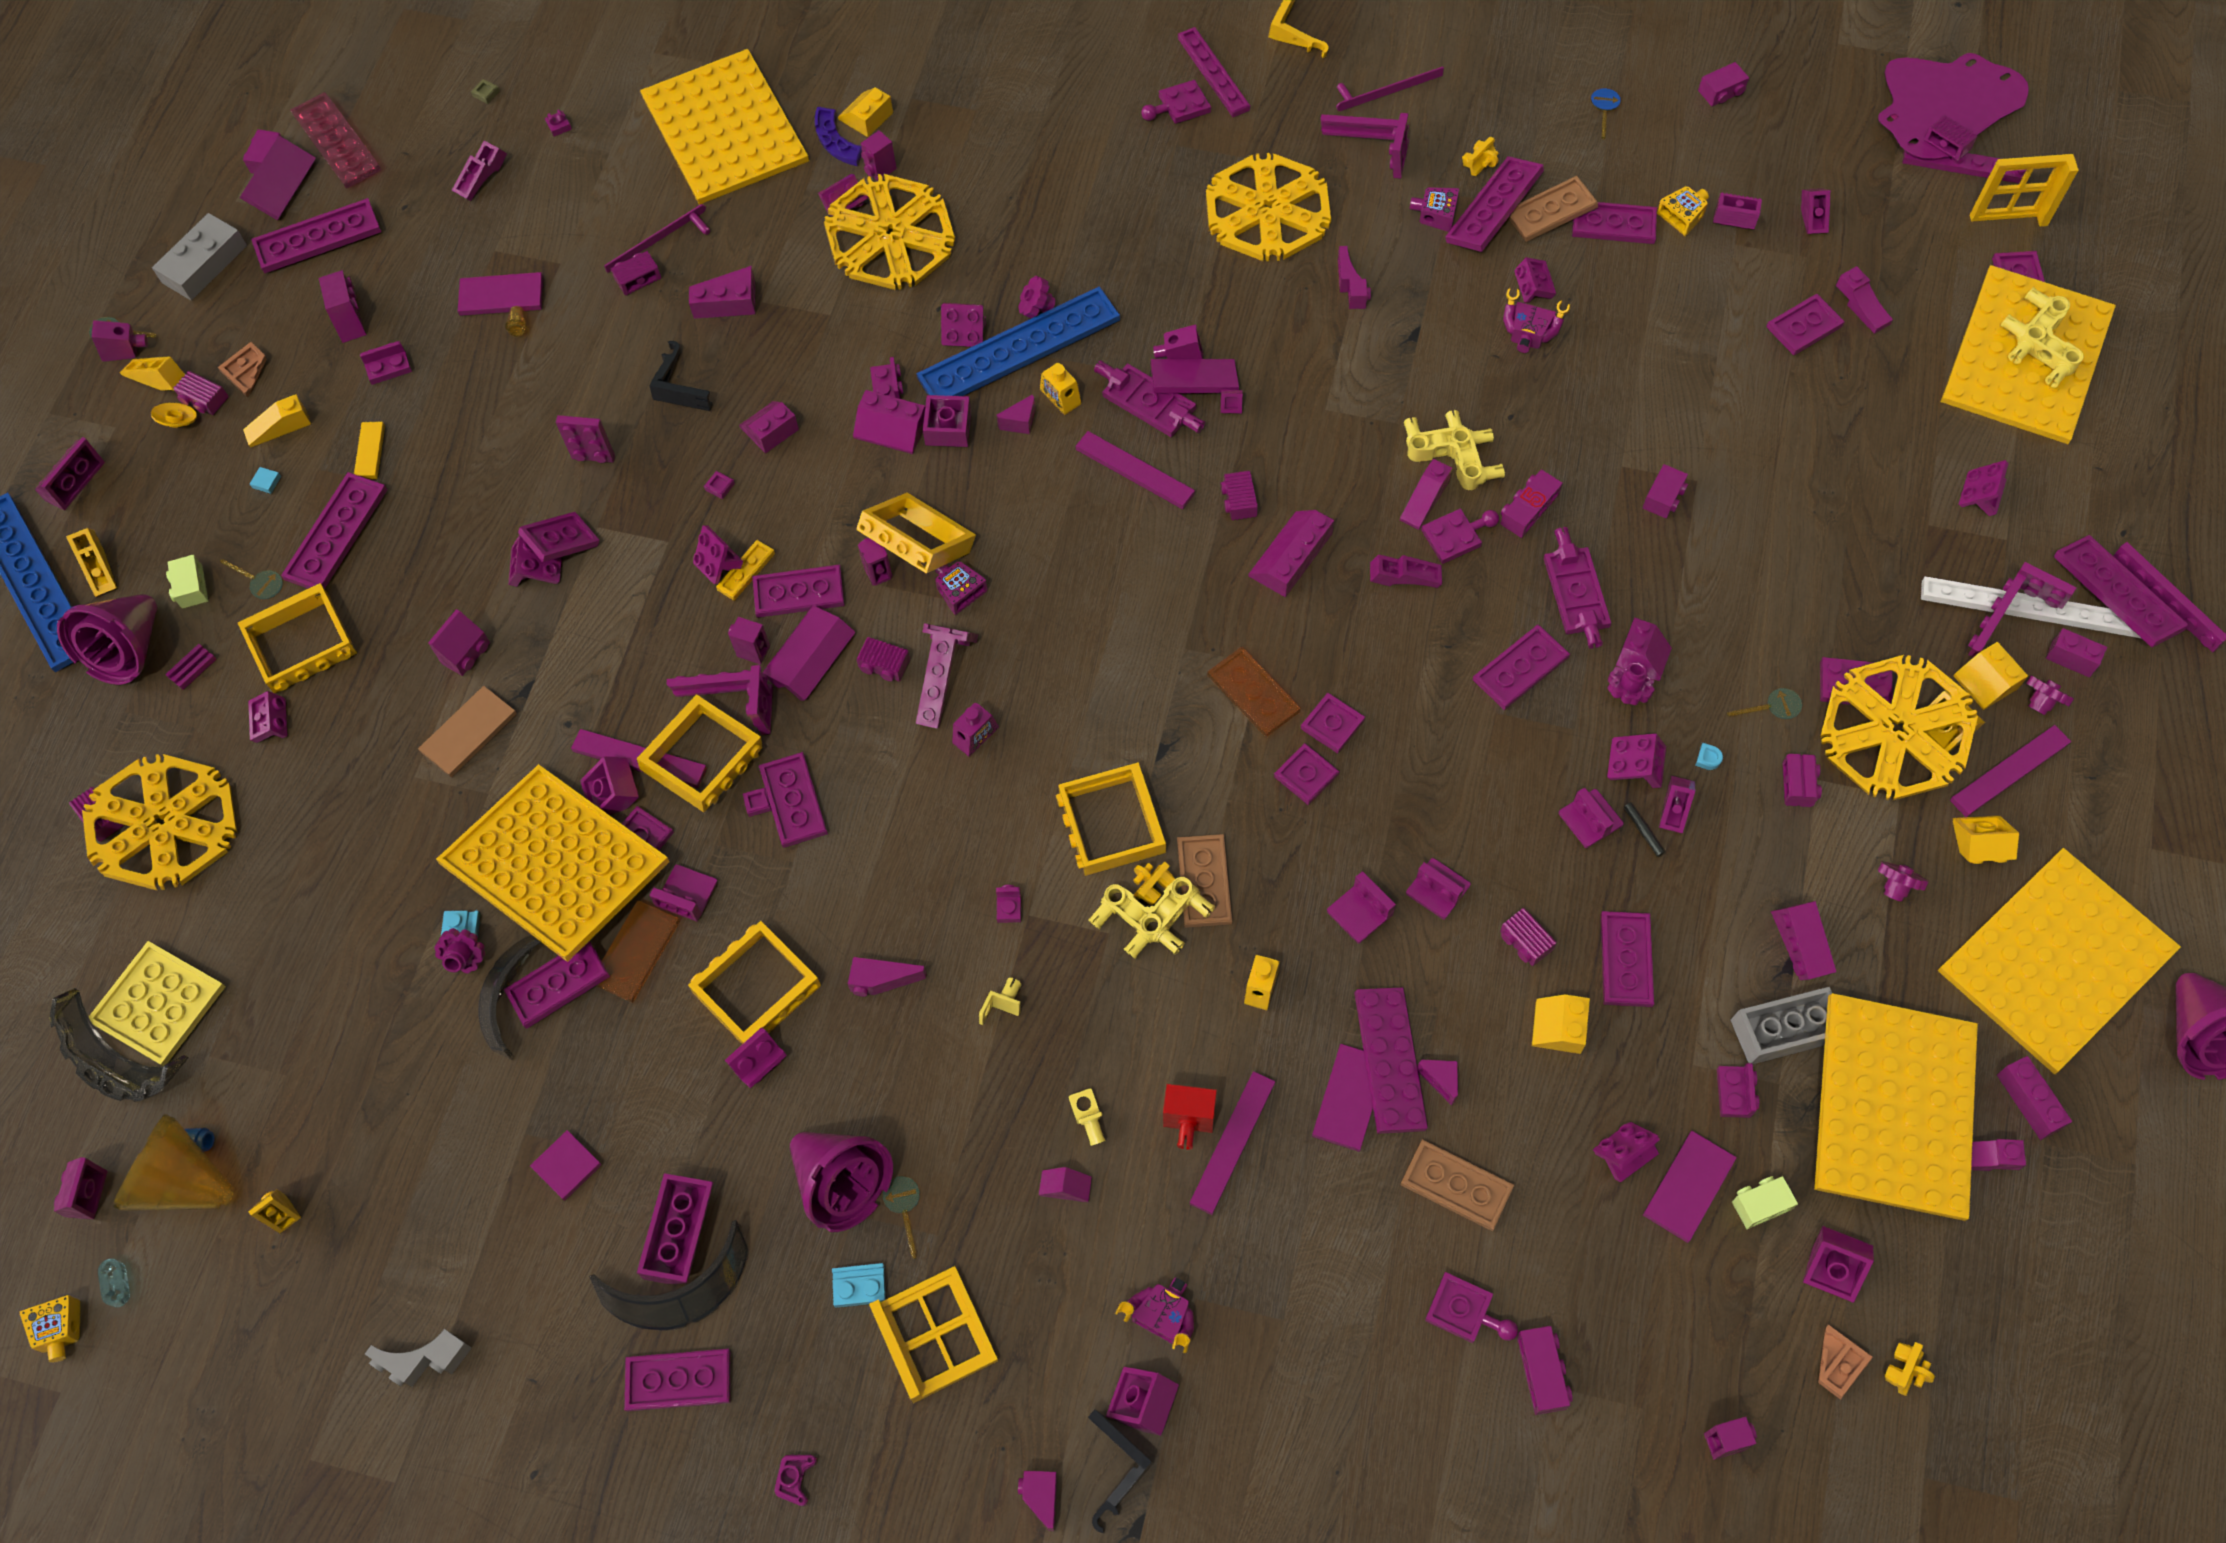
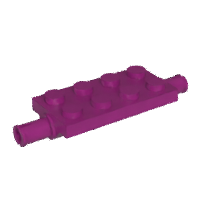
(1135, 394)
(1577, 589)

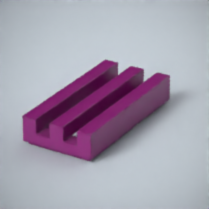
(188, 664)

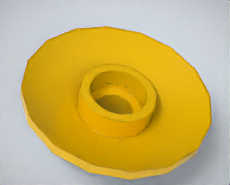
(173, 414)

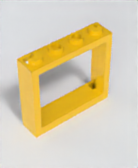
(956, 538)
(282, 613)
(675, 730)
(1101, 781)
(780, 1009)

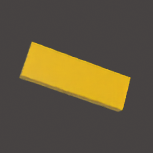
(369, 449)
(753, 562)

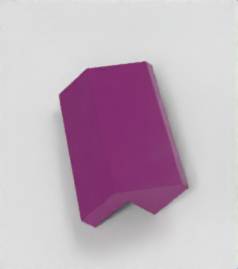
(808, 652)

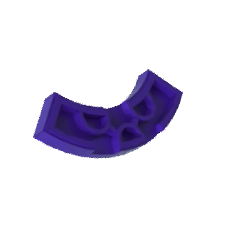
(832, 141)

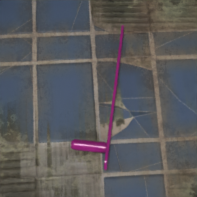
(1350, 101)
(692, 215)

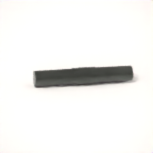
(1644, 829)

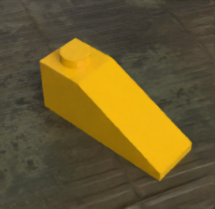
(155, 372)
(277, 420)
(92, 561)
(275, 1211)

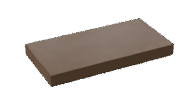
(1552, 208)
(467, 731)
(1205, 865)
(1457, 1185)

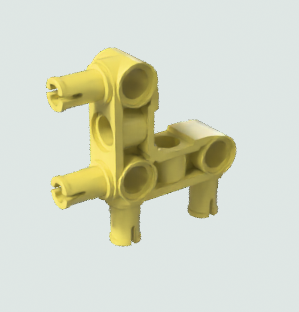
(2039, 340)
(1446, 442)
(1164, 913)

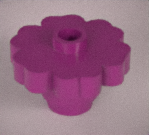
(1036, 298)
(1631, 684)
(2046, 695)
(1901, 880)
(459, 950)

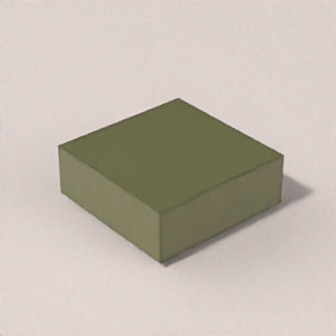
(485, 91)

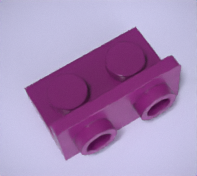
(836, 190)
(1534, 279)
(386, 362)
(885, 379)
(267, 716)
(755, 1058)
(1737, 1091)

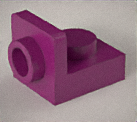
(1008, 904)

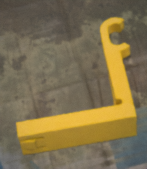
(1285, 33)

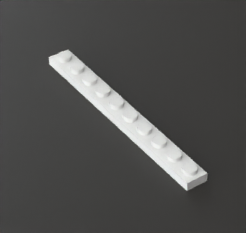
(2024, 606)

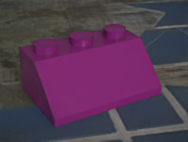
(889, 422)
(70, 474)

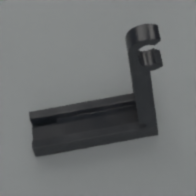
(673, 393)
(1131, 1478)

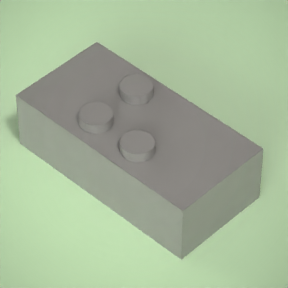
(199, 256)
(1782, 1026)

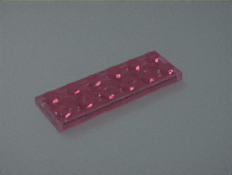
(335, 140)

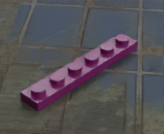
(1969, 164)
(2198, 623)

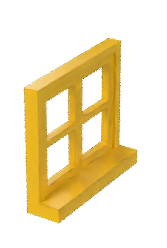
(2051, 191)
(901, 1350)

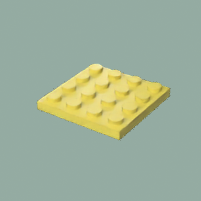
(156, 1003)

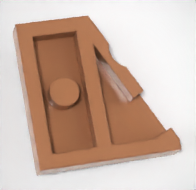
(244, 368)
(1840, 1362)

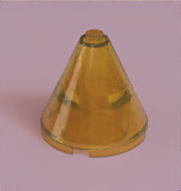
(172, 1174)

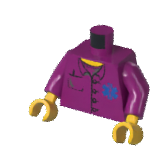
(1531, 324)
(1162, 1313)

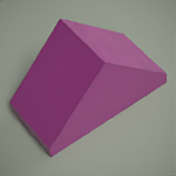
(1018, 417)
(1441, 1076)
(1065, 1184)

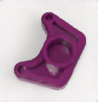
(791, 1476)

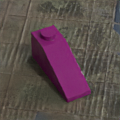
(1426, 493)
(879, 976)

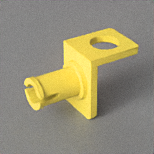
(1003, 1001)
(1088, 1118)

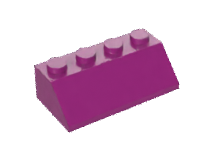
(1293, 551)
(674, 1229)

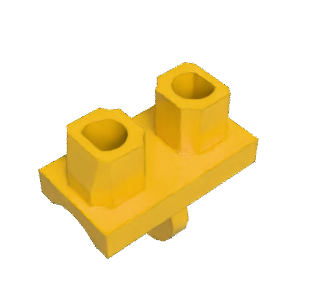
(1483, 156)
(1159, 875)
(1903, 1378)

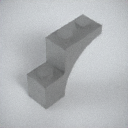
(441, 1354)

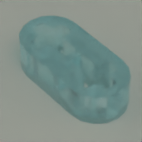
(108, 1282)

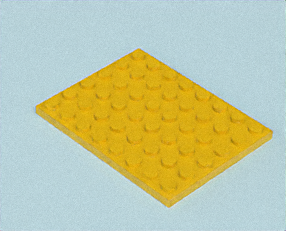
(724, 126)
(2015, 393)
(553, 862)
(2059, 960)
(1897, 1107)

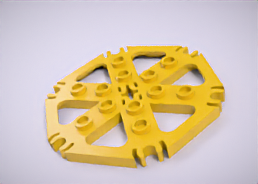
(885, 218)
(1269, 219)
(1915, 726)
(147, 831)

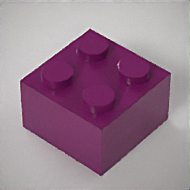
(947, 420)

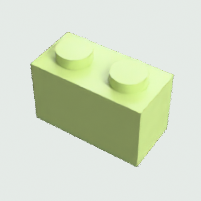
(187, 581)
(1764, 1202)

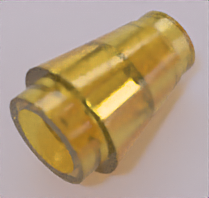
(516, 322)

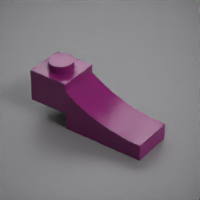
(478, 169)
(1351, 282)
(1862, 300)
(1405, 570)
(1998, 1155)

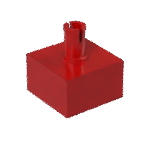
(1189, 1111)

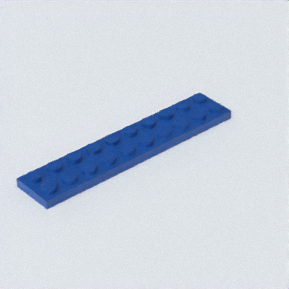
(1020, 345)
(32, 582)

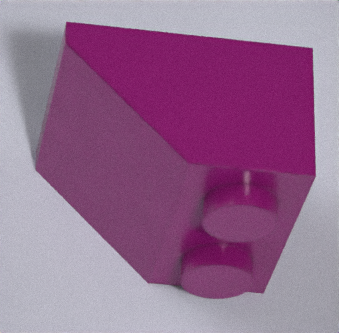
(770, 426)
(459, 643)
(1647, 647)
(610, 785)
(80, 1189)
(1838, 1264)
(1142, 1400)

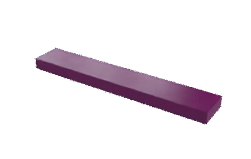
(1213, 72)
(1135, 470)
(597, 746)
(2010, 771)
(1232, 1143)

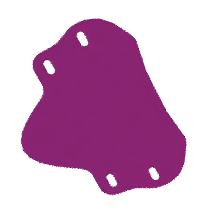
(1966, 94)

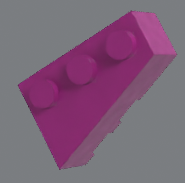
(724, 295)
(342, 305)
(1805, 940)

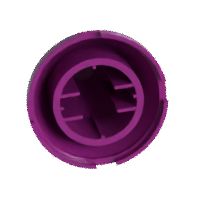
(109, 636)
(2201, 1026)
(840, 1177)

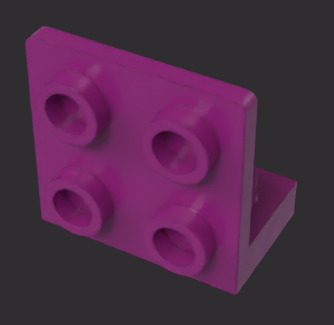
(527, 564)
(1637, 758)
(685, 892)
(1362, 908)

